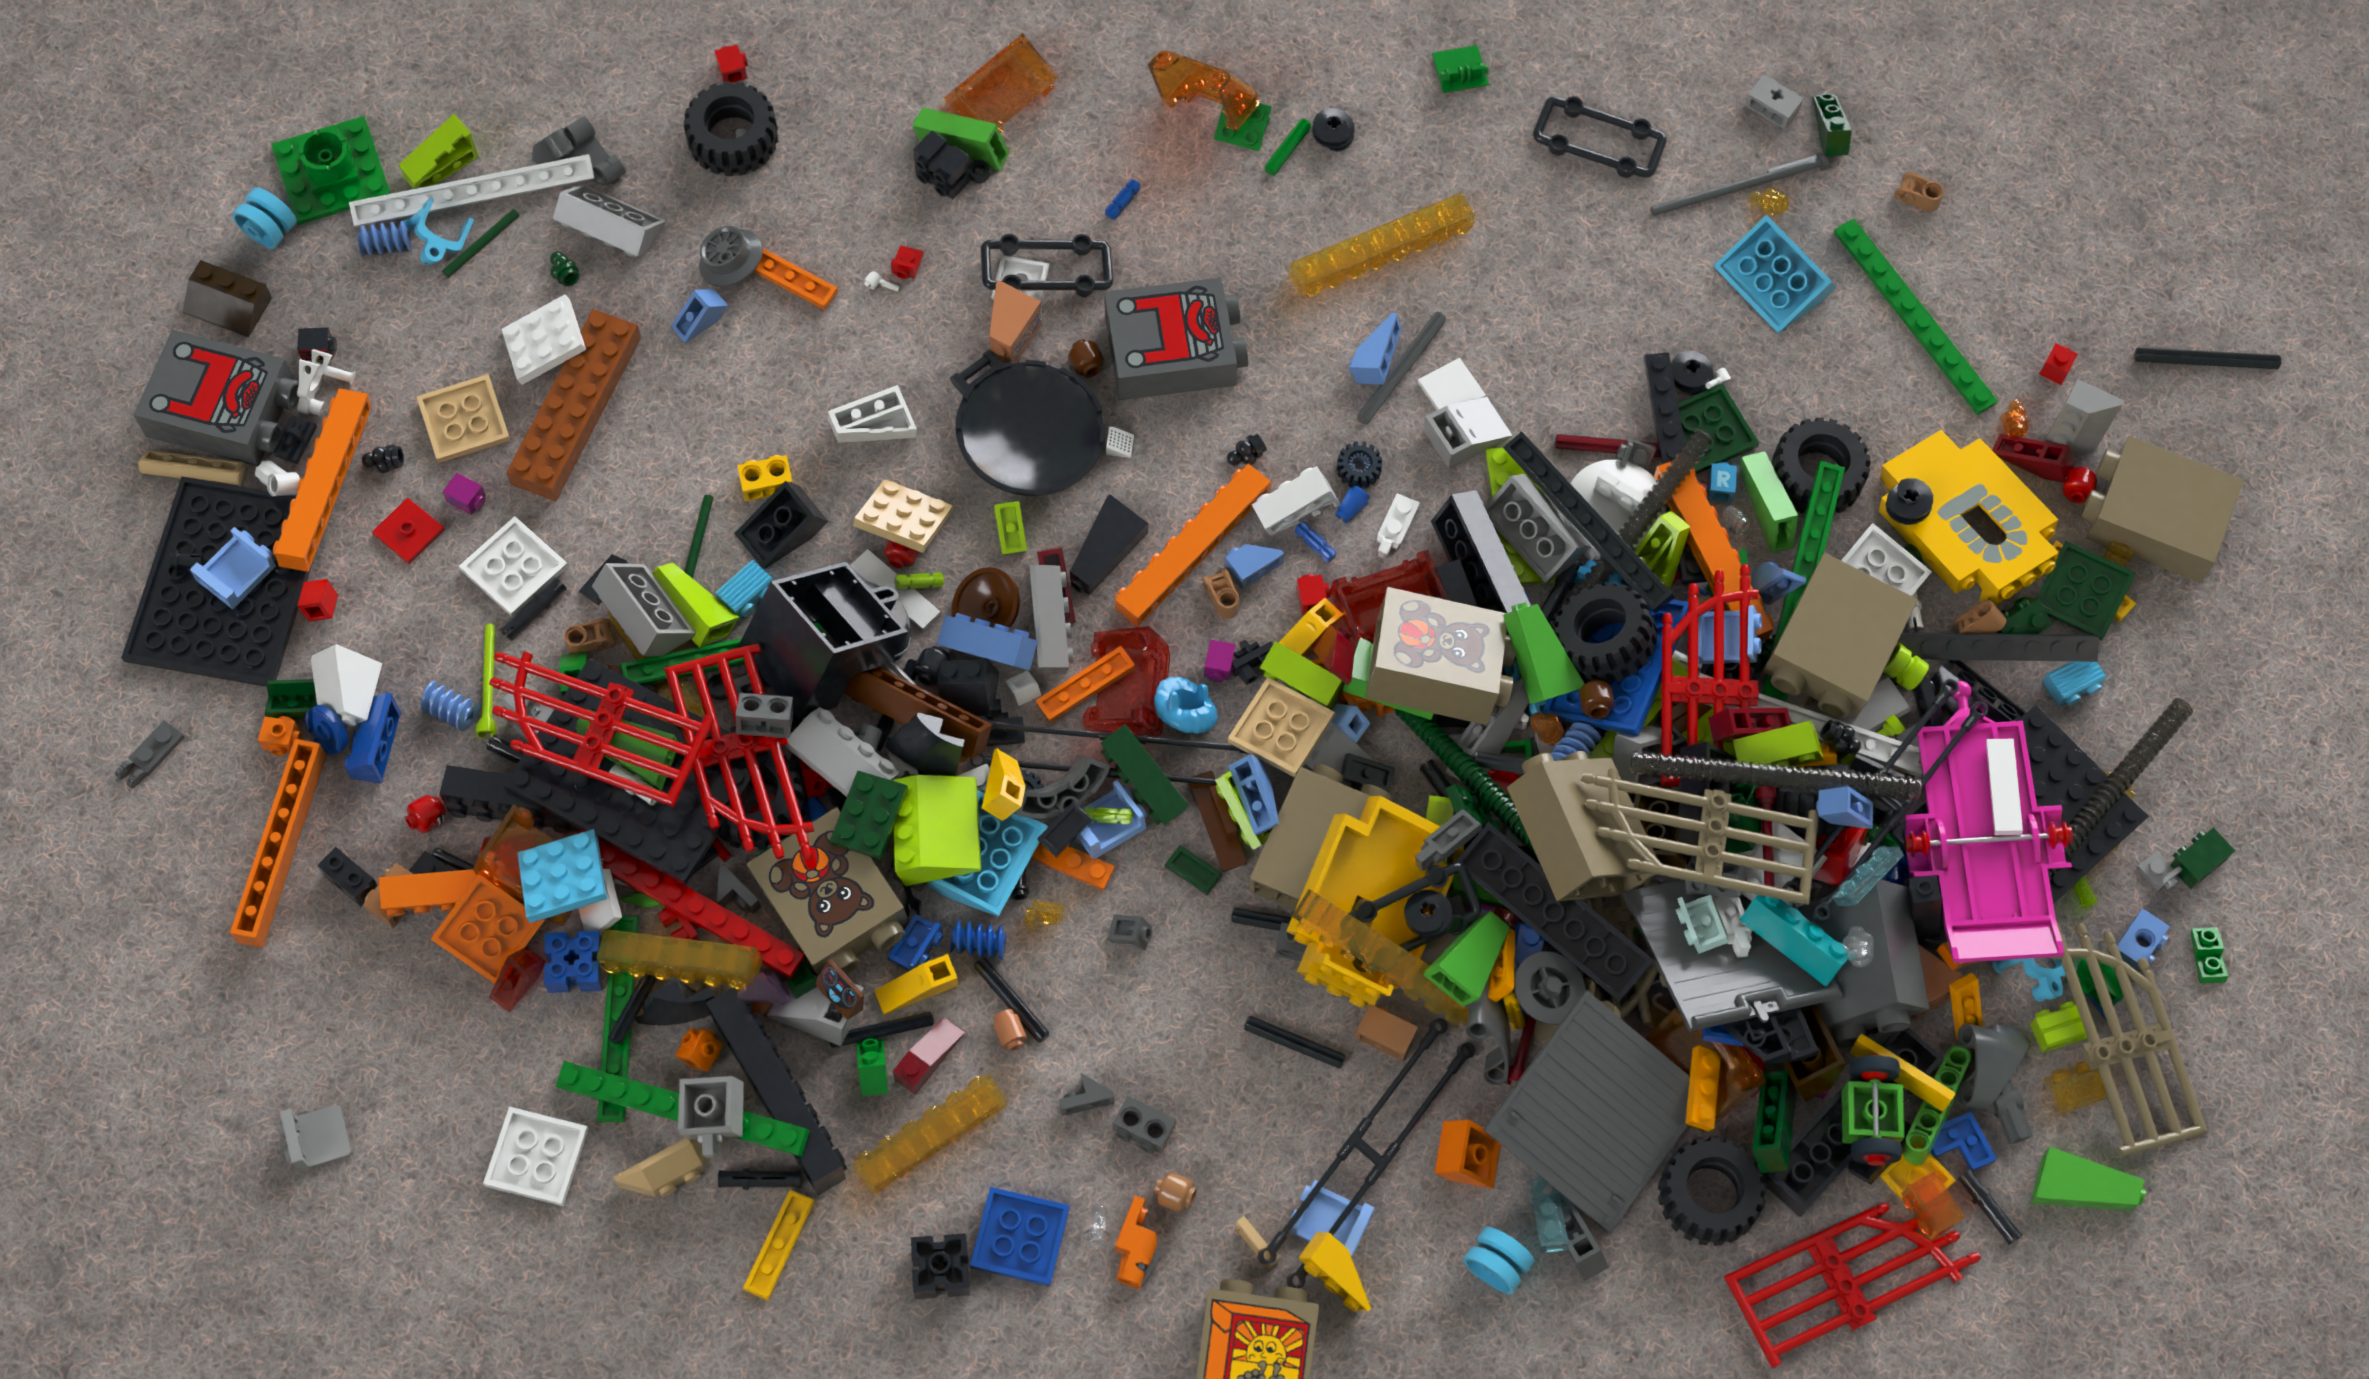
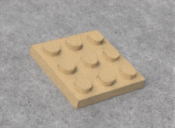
(463, 418)
(903, 515)
(1281, 727)

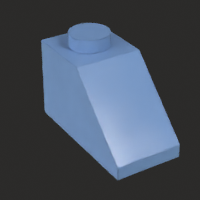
(698, 313)
(1252, 562)
(1845, 807)

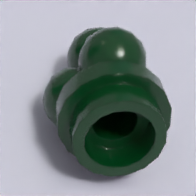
(564, 270)

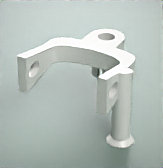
(310, 383)

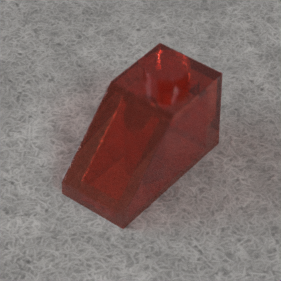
(516, 978)

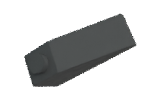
(1581, 1243)

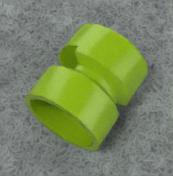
(1907, 669)

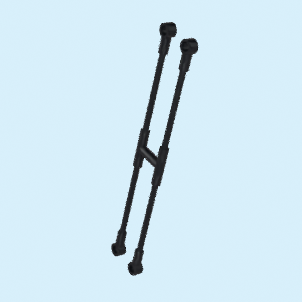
(1143, 739)
(1899, 809)
(1355, 1141)

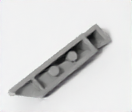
(1494, 735)

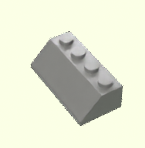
(607, 219)
(2084, 418)
(1535, 527)
(642, 608)
(1049, 617)
(1882, 703)
(836, 751)

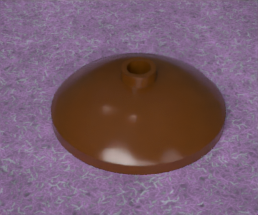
(985, 590)

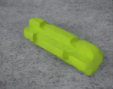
(919, 580)
(1110, 815)

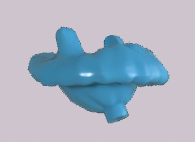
(1185, 705)

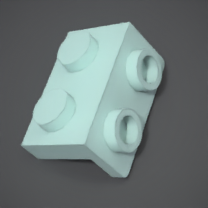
(1702, 922)

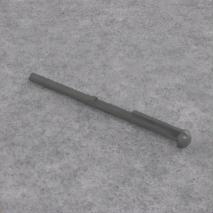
(1819, 160)

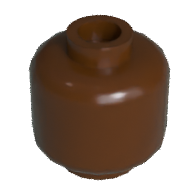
(1086, 358)
(1596, 699)

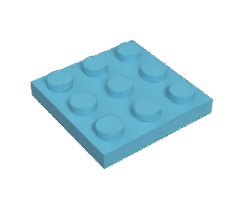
(562, 876)

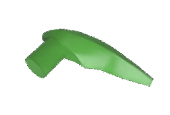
(640, 900)

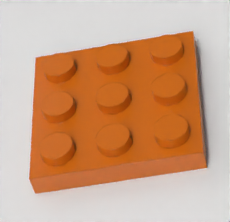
(485, 928)

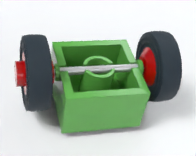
(1873, 1111)

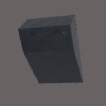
(781, 525)

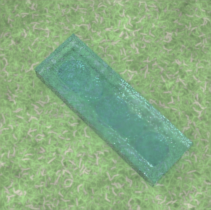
(1867, 876)
(1548, 1218)

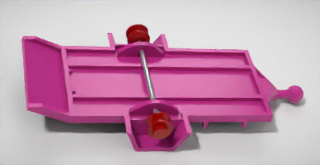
(1989, 884)

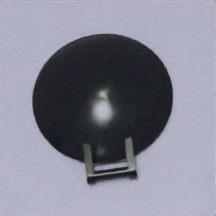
(1027, 425)

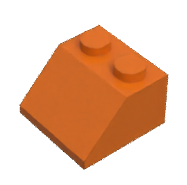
(1467, 1154)

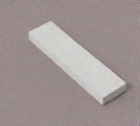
(873, 570)
(2004, 787)

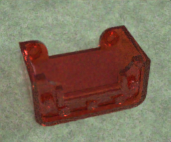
(1363, 597)
(1131, 697)

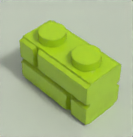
(2058, 1027)

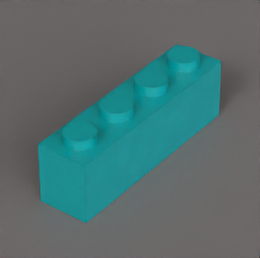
(1796, 937)

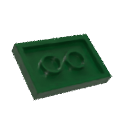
(1466, 800)
(869, 814)

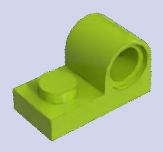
(1010, 527)

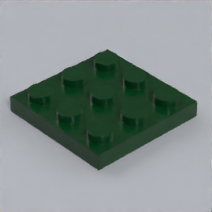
(1720, 417)
(2084, 590)

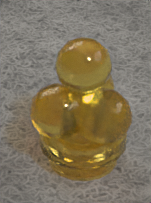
(1770, 201)

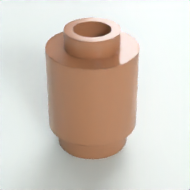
(1009, 1030)

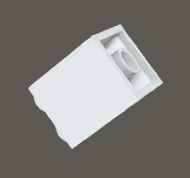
(345, 683)

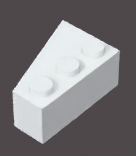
(873, 418)
(1295, 500)

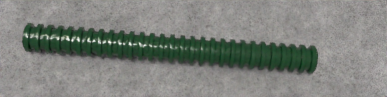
(1468, 772)

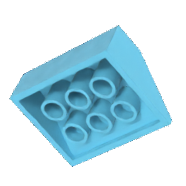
(1774, 275)
(1004, 856)

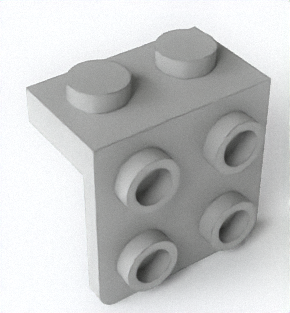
(314, 1137)

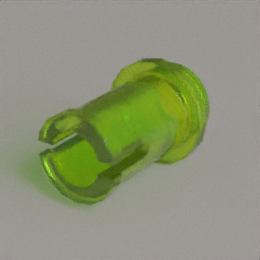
(2085, 893)

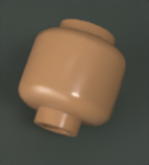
(1175, 1192)

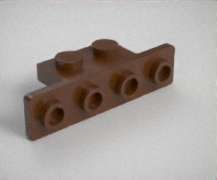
(1219, 824)

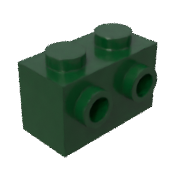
(2202, 857)

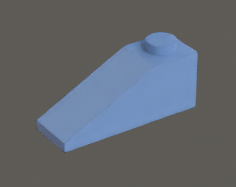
(1376, 353)
(1774, 581)
(1255, 793)

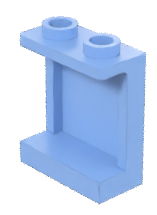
(235, 568)
(1731, 636)
(1102, 837)
(1325, 1211)

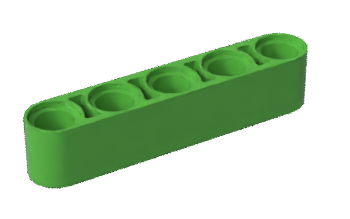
(1930, 1115)

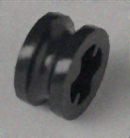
(982, 165)

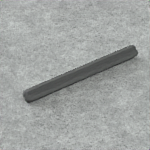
(1401, 368)

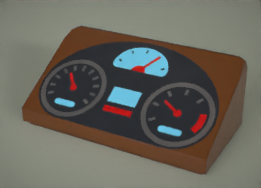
(840, 990)

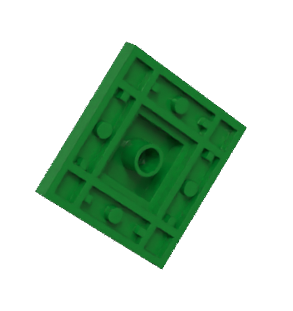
(330, 169)

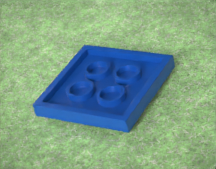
(1020, 1236)

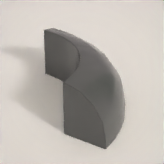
(1076, 785)

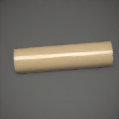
(194, 467)

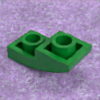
(2208, 955)

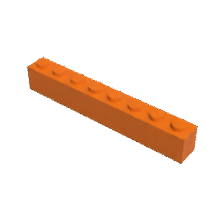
(322, 480)
(1711, 542)
(1192, 545)
(278, 843)

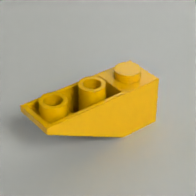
(1311, 627)
(1004, 786)
(917, 985)
(1332, 1263)

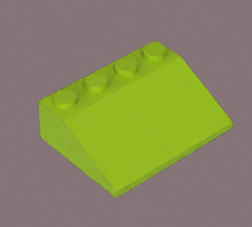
(937, 829)

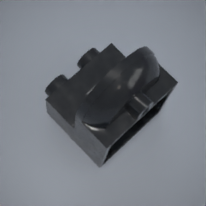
(799, 660)

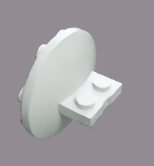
(1615, 491)

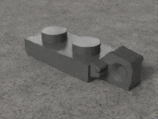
(1447, 839)

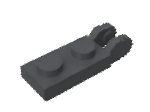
(150, 753)

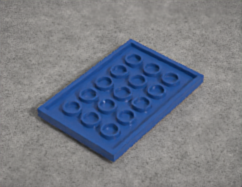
(1634, 693)

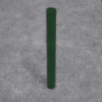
(480, 243)
(698, 535)

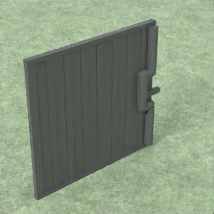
(1716, 984)
(1594, 1112)

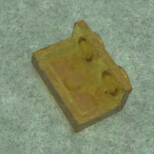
(2076, 1087)

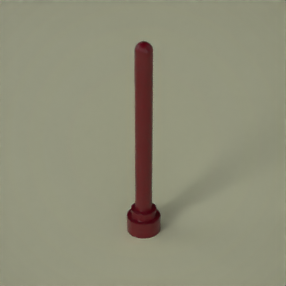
(1766, 798)
(1517, 1070)

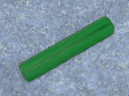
(1287, 146)

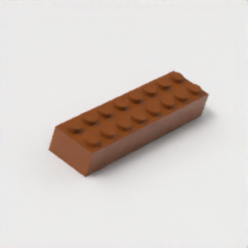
(573, 406)

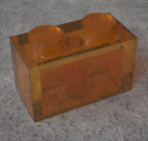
(1932, 1205)

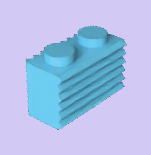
(744, 589)
(2074, 680)

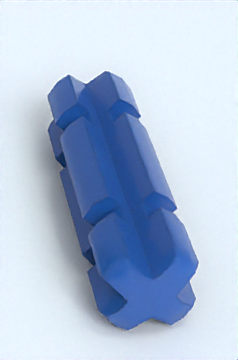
(1122, 199)
(1315, 541)

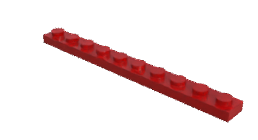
(699, 909)

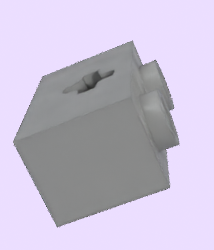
(1774, 101)

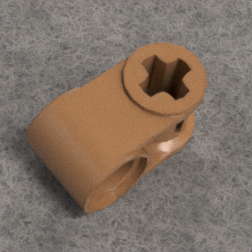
(1918, 192)
(1221, 590)
(1981, 619)
(591, 636)

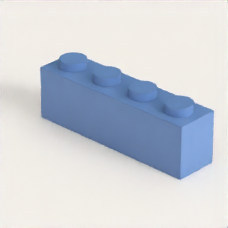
(987, 642)

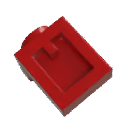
(906, 262)

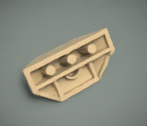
(665, 1169)

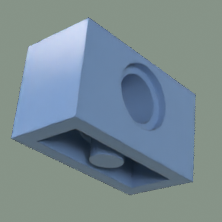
(2143, 927)

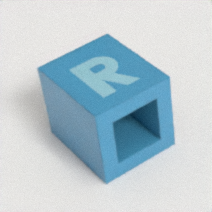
(1721, 482)

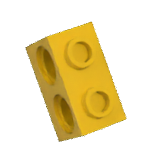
(763, 470)

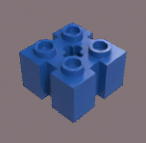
(584, 972)

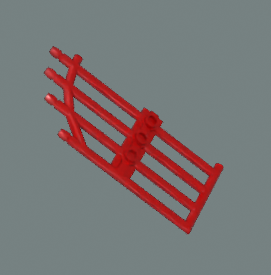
(1705, 690)
(600, 731)
(733, 746)
(1839, 1279)

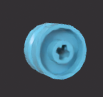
(264, 218)
(1498, 1260)

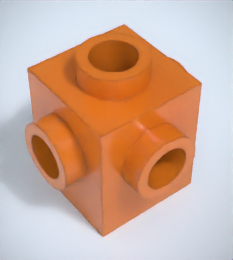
(278, 735)
(699, 1049)

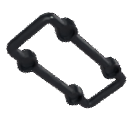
(1625, 166)
(1080, 245)
(1436, 877)

